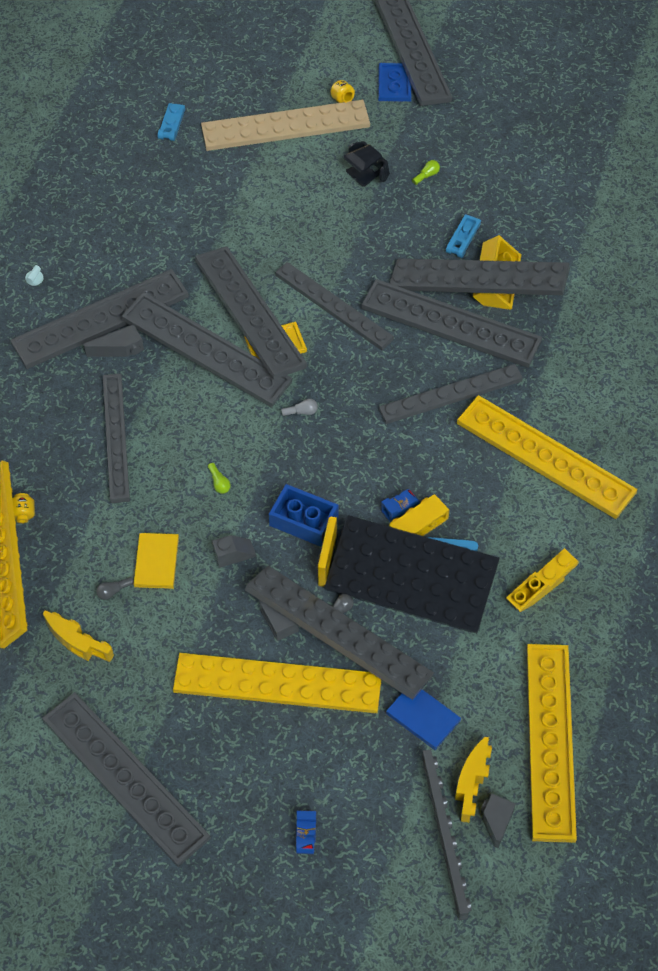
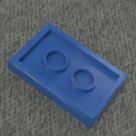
(393, 83)
(424, 718)

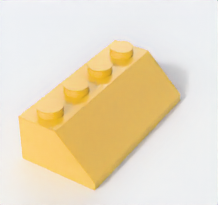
(497, 250)

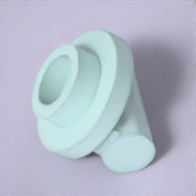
(34, 277)

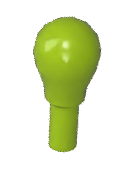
(431, 168)
(221, 483)

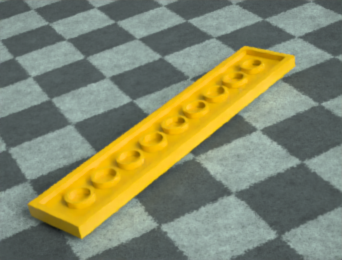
(547, 457)
(12, 604)
(277, 683)
(551, 744)

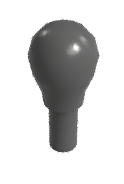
(109, 589)
(343, 603)

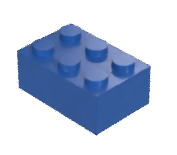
(302, 514)

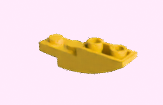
(542, 582)
(70, 635)
(471, 776)

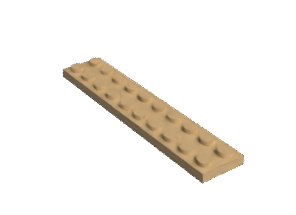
(285, 125)

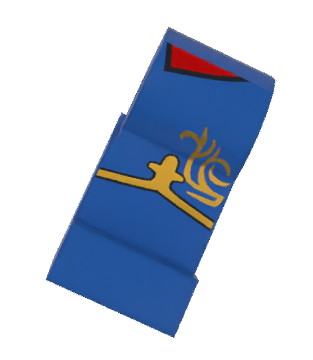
(399, 505)
(306, 832)

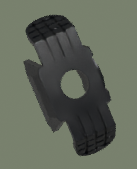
(363, 156)

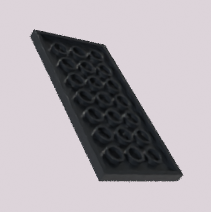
(412, 574)

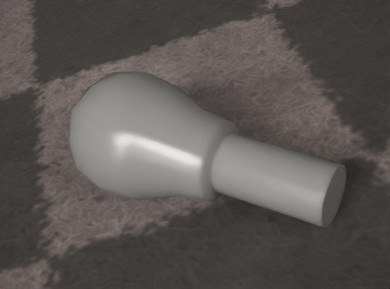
(305, 407)

